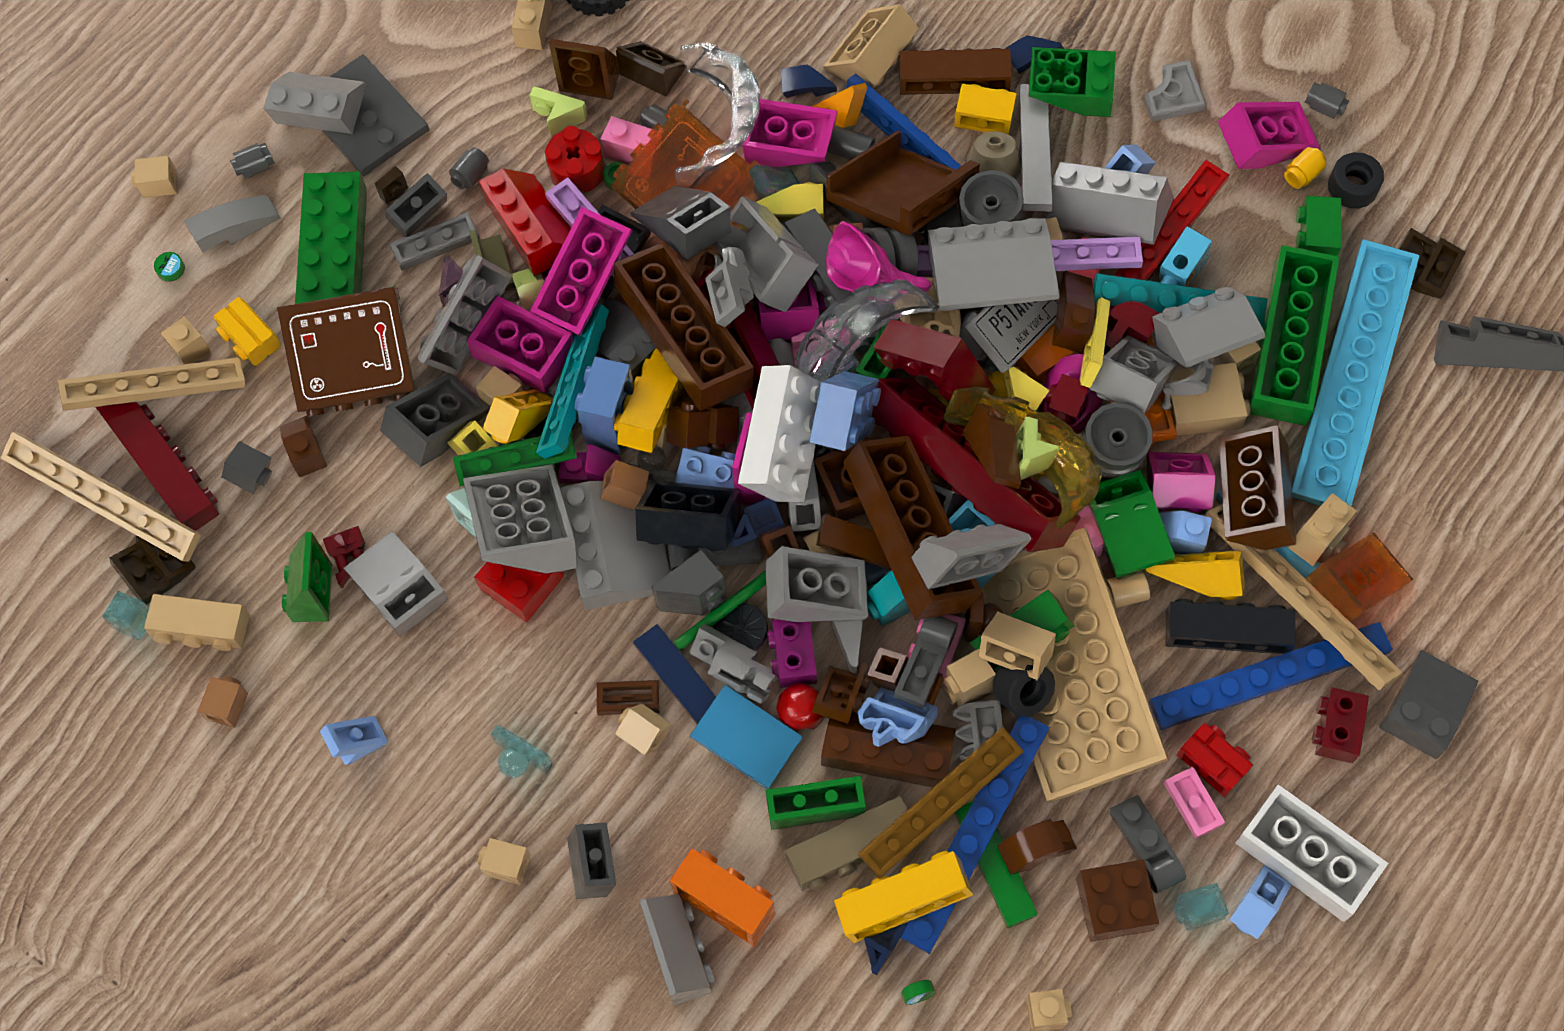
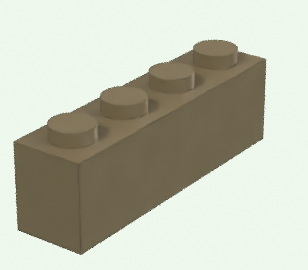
(837, 849)

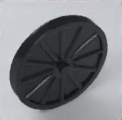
(745, 625)

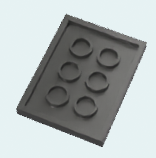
(383, 122)

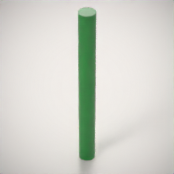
(722, 610)

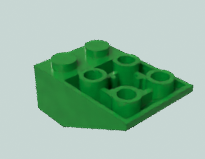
(1074, 79)
(1130, 524)

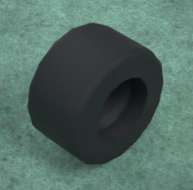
(1361, 166)
(1022, 693)

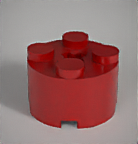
(575, 156)

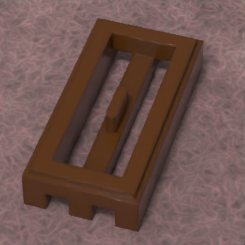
(623, 686)

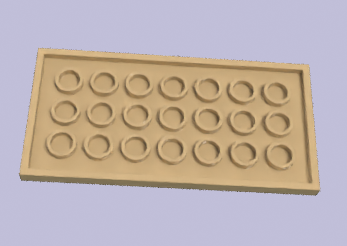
(1098, 705)

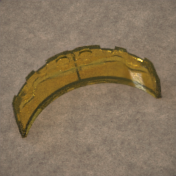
(1073, 468)

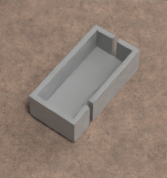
(772, 254)

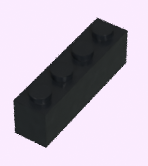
(1230, 627)

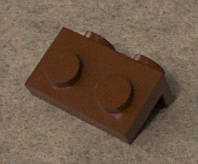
(840, 693)

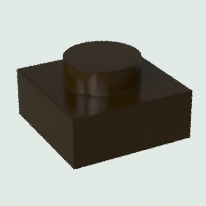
(391, 185)

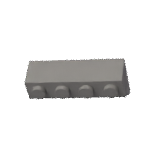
(1109, 202)

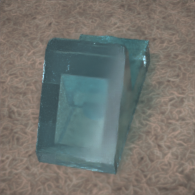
(771, 180)

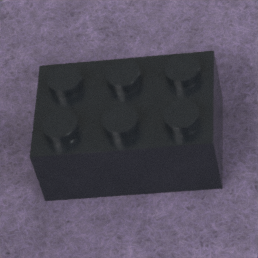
(688, 515)

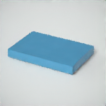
(746, 737)

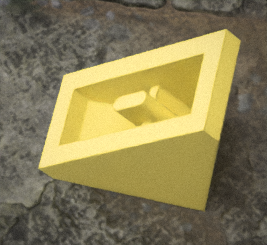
(1024, 387)

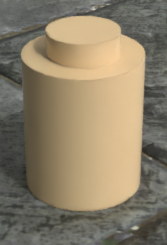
(1128, 589)

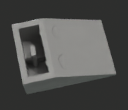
(396, 583)

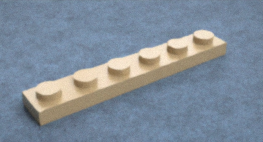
(150, 384)

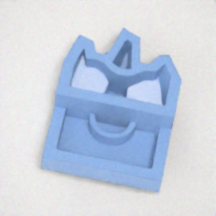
(894, 718)

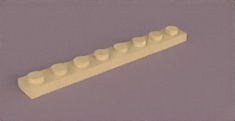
(101, 496)
(1315, 609)

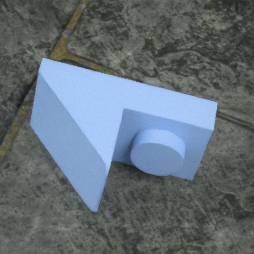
(353, 738)

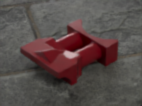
(342, 546)

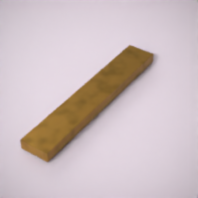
(940, 802)

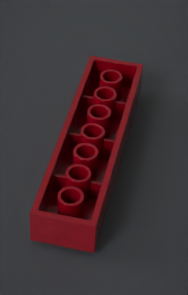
(914, 412)

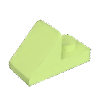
(561, 109)
(527, 287)
(1032, 453)

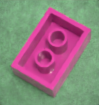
(520, 344)

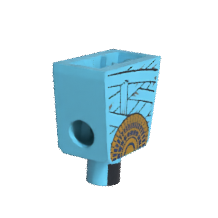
(1185, 258)

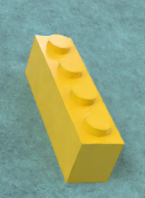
(649, 405)
(903, 896)

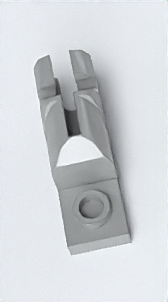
(729, 285)
(733, 663)

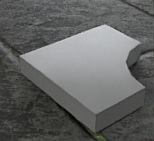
(1177, 94)

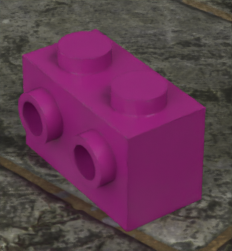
(793, 652)

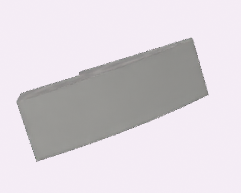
(231, 221)

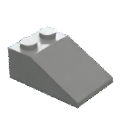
(1133, 374)
(815, 586)

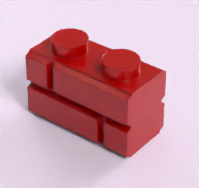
(1215, 758)

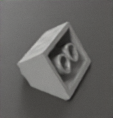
(315, 102)
(1207, 327)
(968, 554)
(677, 947)

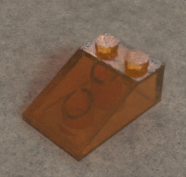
(1360, 577)

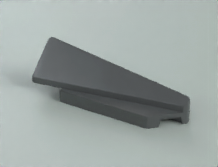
(1499, 345)

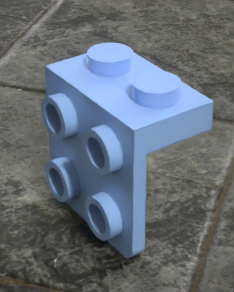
(706, 469)

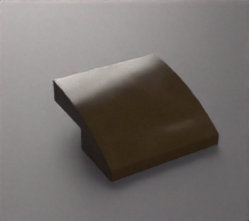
(1435, 263)
(149, 569)

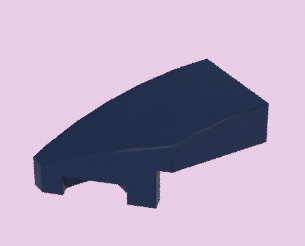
(1022, 50)
(804, 79)
(757, 520)
(882, 945)

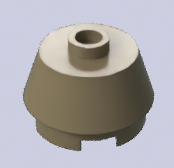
(996, 152)

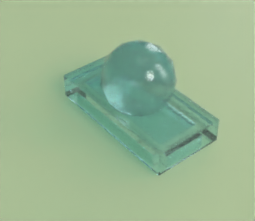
(518, 754)

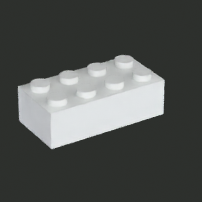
(779, 435)
(1311, 853)

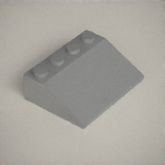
(992, 264)
(467, 304)
(522, 519)
(608, 556)

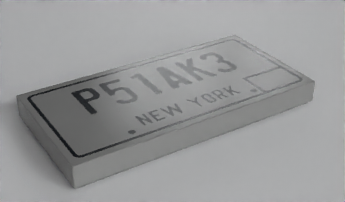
(1011, 329)

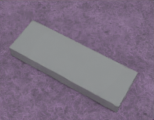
(433, 241)

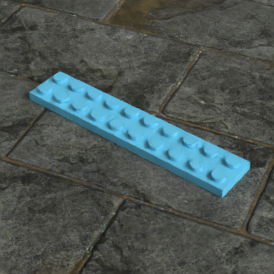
(1354, 374)

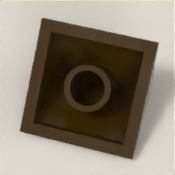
(649, 66)

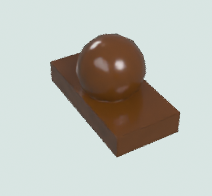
(978, 618)

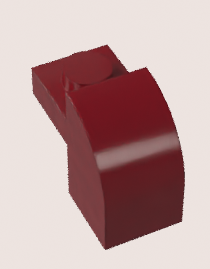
(1129, 319)

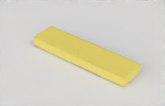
(1095, 345)

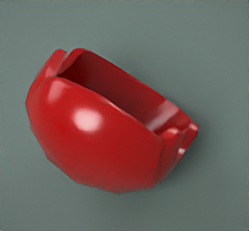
(796, 707)

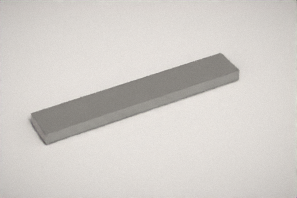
(1035, 152)

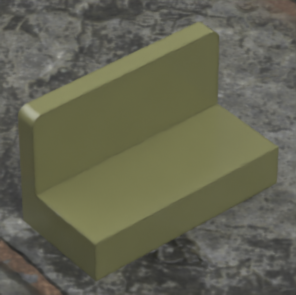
(493, 251)

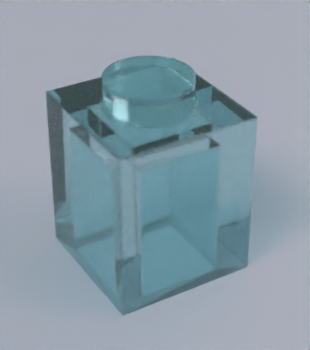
(127, 615)
(1200, 907)

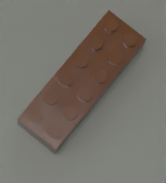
(683, 326)
(903, 514)

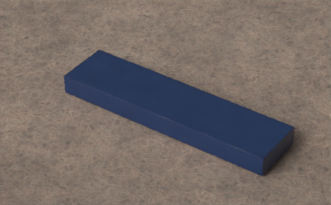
(675, 672)

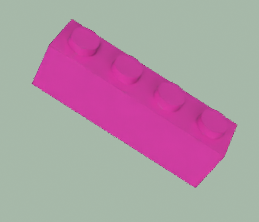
(581, 271)

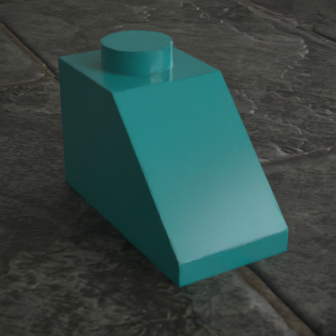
(886, 601)

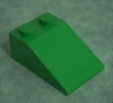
(308, 582)

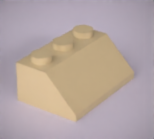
(873, 45)

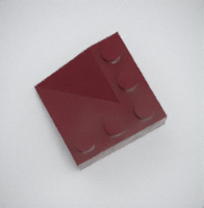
(931, 354)

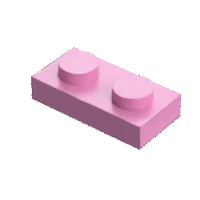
(1194, 802)

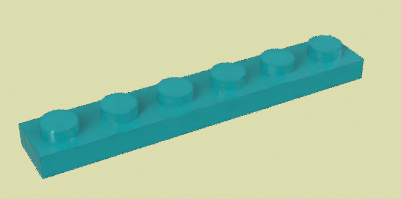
(1158, 295)
(562, 410)

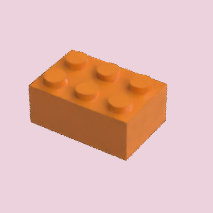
(723, 896)

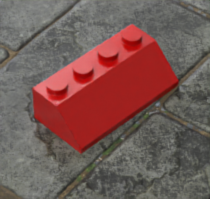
(526, 216)

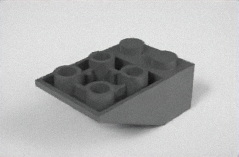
(686, 219)

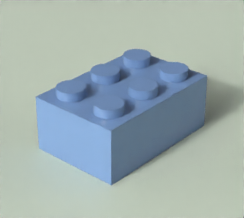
(602, 400)
(845, 410)

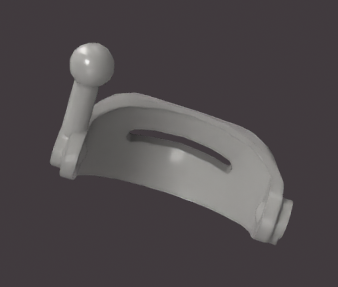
(1193, 385)

